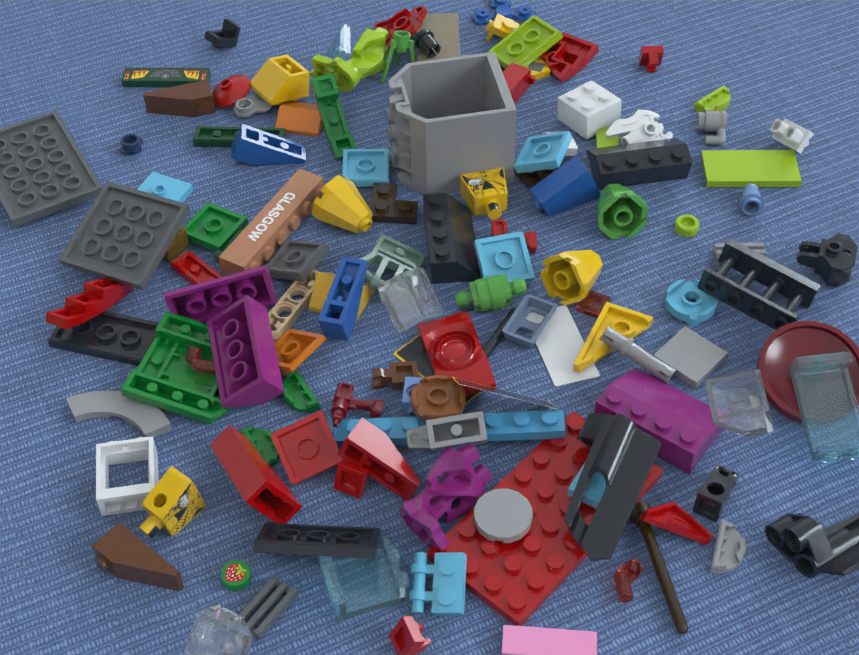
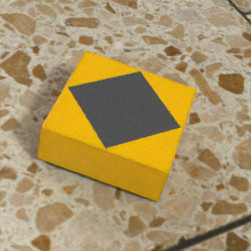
(539, 69)

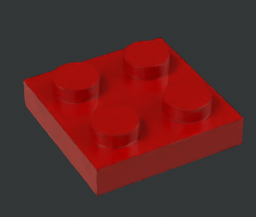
(307, 448)

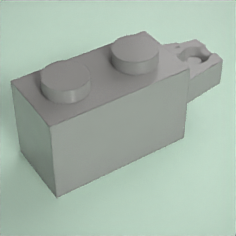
(449, 431)

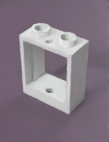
(130, 497)

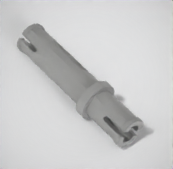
(631, 350)

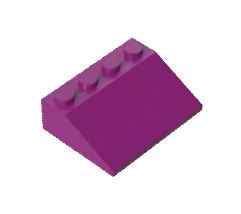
(665, 413)

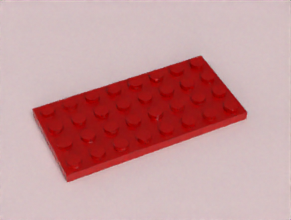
(524, 573)

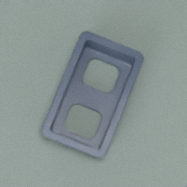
(518, 320)

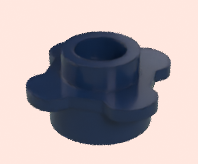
(131, 144)

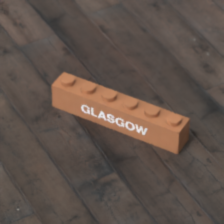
(273, 224)

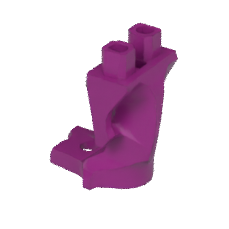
(457, 480)

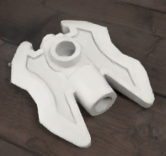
(638, 128)

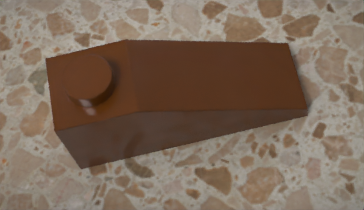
(182, 100)
(134, 560)

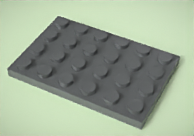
(42, 169)

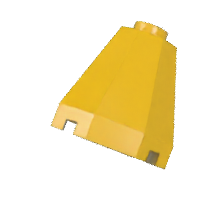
(343, 206)
(571, 274)

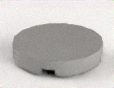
(503, 515)

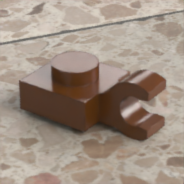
(394, 375)

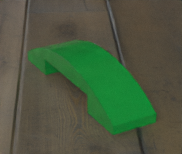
(332, 115)

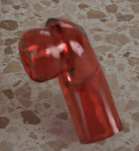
(197, 363)
(625, 577)

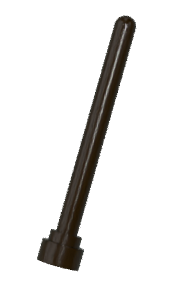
(659, 567)

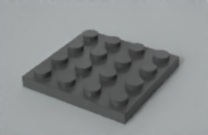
(124, 235)

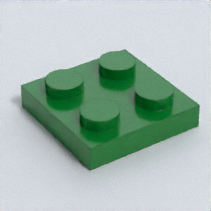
(214, 226)

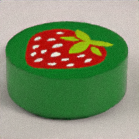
(236, 575)

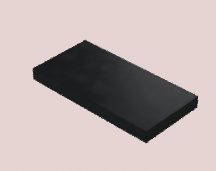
(108, 337)
(318, 540)

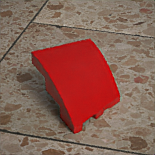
(569, 56)

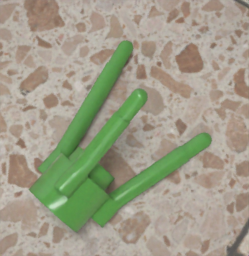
(399, 43)

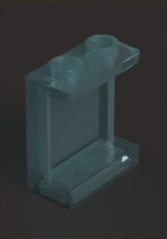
(364, 583)

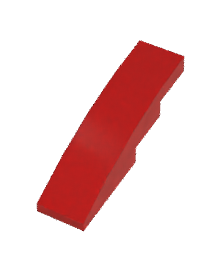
(94, 300)

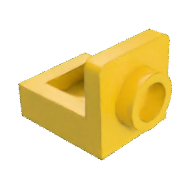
(500, 26)

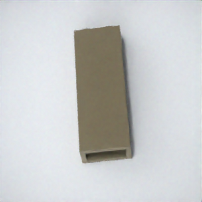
(446, 33)

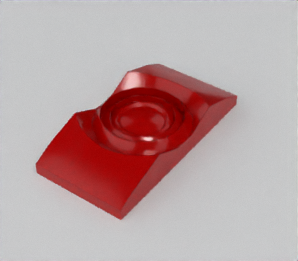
(456, 350)

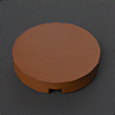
(437, 397)

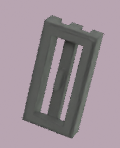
(260, 598)

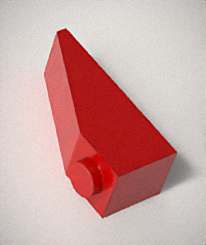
(376, 452)

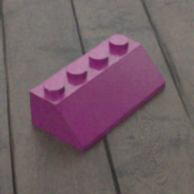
(211, 297)
(244, 354)

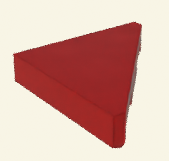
(677, 520)

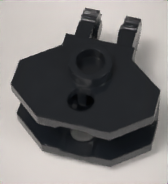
(830, 258)

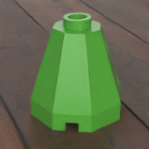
(620, 212)

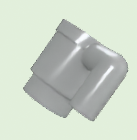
(713, 122)

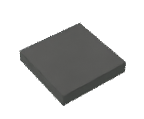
(296, 259)

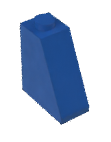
(565, 188)

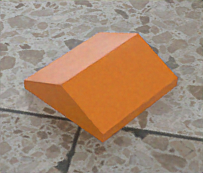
(299, 118)
(294, 348)

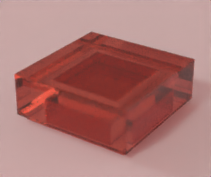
(593, 303)

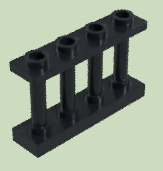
(768, 273)

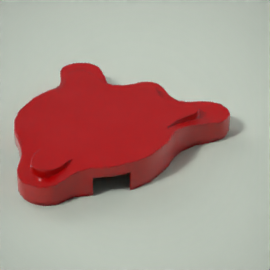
(403, 21)

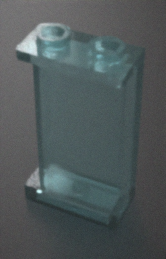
(827, 405)

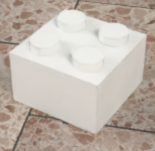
(588, 109)

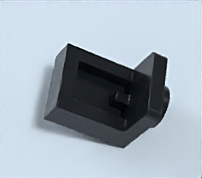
(226, 37)

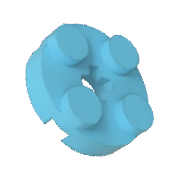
(687, 311)

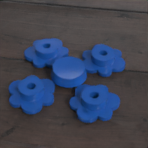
(503, 8)

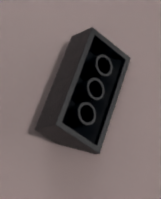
(640, 162)
(449, 239)

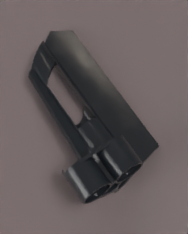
(624, 459)
(814, 549)

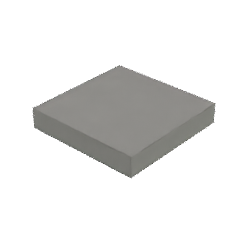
(691, 356)

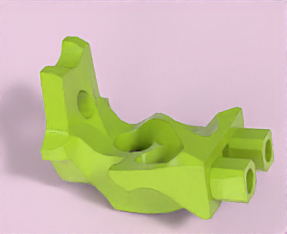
(366, 59)

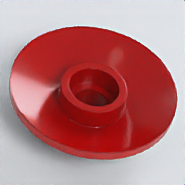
(231, 90)

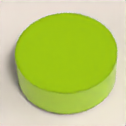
(687, 225)

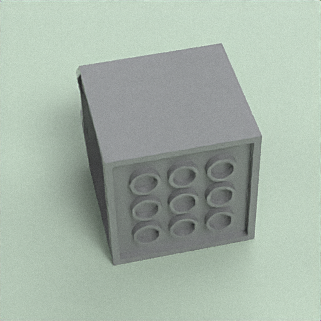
(450, 121)

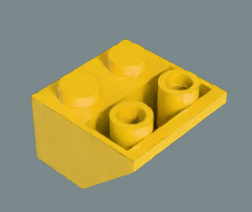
(281, 80)

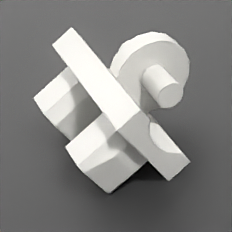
(791, 134)

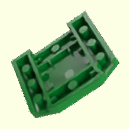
(167, 378)

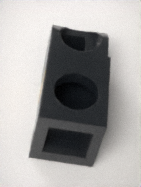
(715, 493)

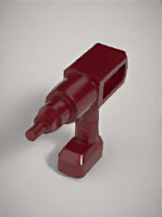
(344, 402)

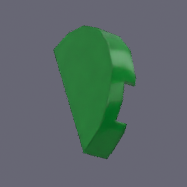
(298, 395)
(263, 443)

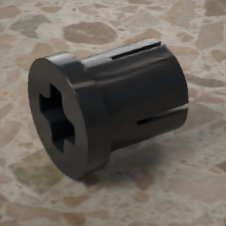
(425, 41)

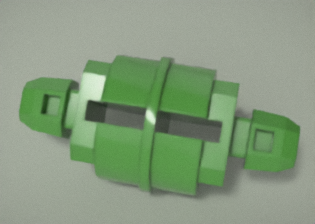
(490, 293)

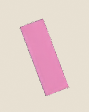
(547, 641)

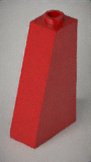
(254, 476)

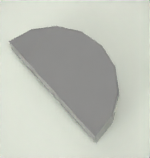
(728, 550)

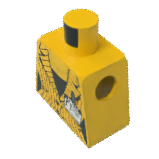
(485, 192)
(171, 504)

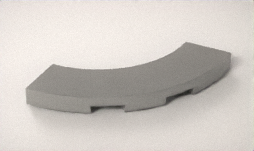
(104, 404)

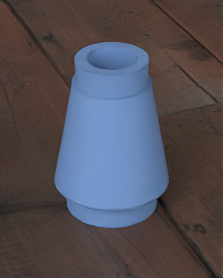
(751, 200)

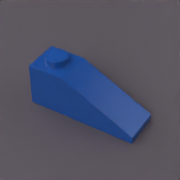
(264, 148)
(343, 299)

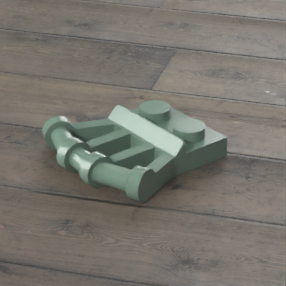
(392, 255)

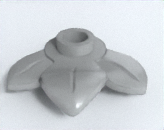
(250, 105)

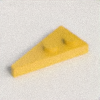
(623, 320)

